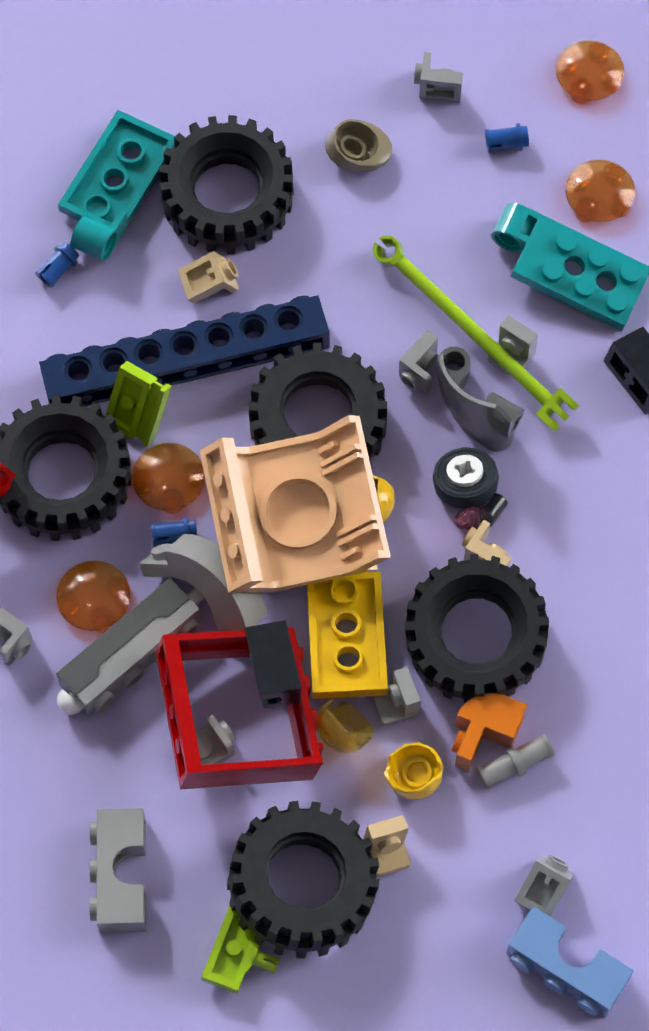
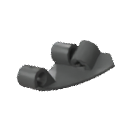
(486, 421)

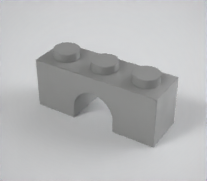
(117, 904)

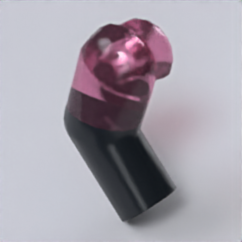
(473, 516)

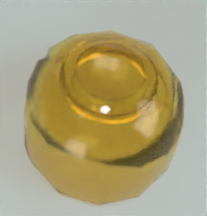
(343, 727)

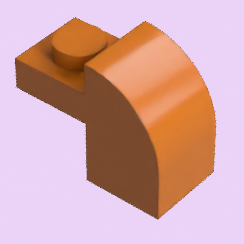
(487, 717)

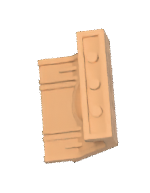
(295, 509)

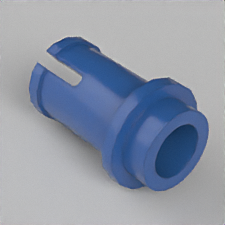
(507, 138)
(57, 264)
(171, 531)

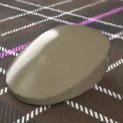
(358, 146)

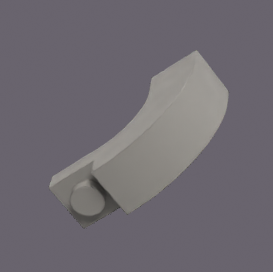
(200, 564)

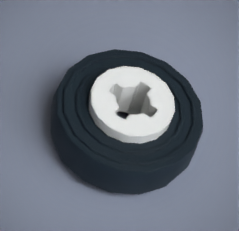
(476, 486)

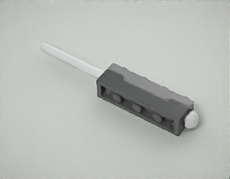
(126, 649)

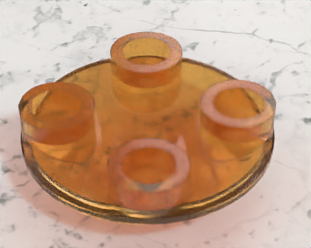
(589, 71)
(600, 191)
(168, 477)
(93, 596)

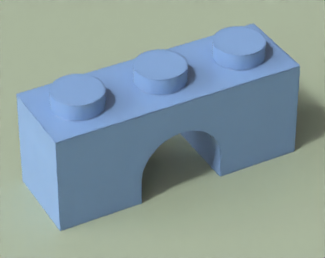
(593, 985)

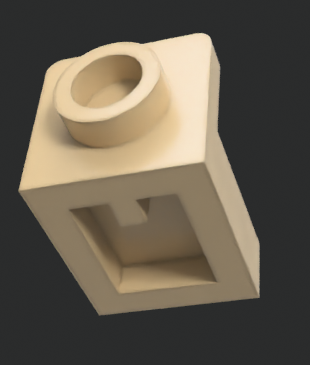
(208, 276)
(475, 544)
(388, 844)

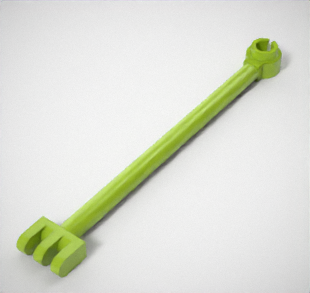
(550, 402)

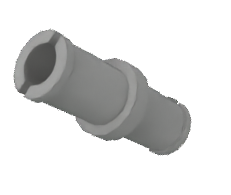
(515, 761)

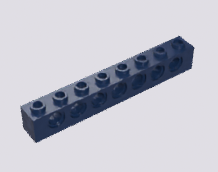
(204, 359)

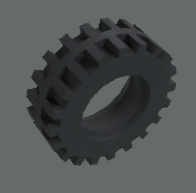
(226, 145)
(317, 368)
(74, 425)
(485, 581)
(287, 925)

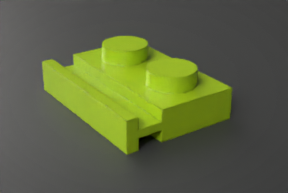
(137, 403)

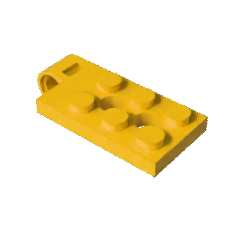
(358, 600)

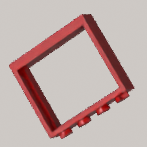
(191, 773)

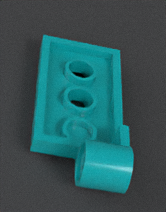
(107, 210)
(550, 245)

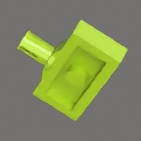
(235, 955)

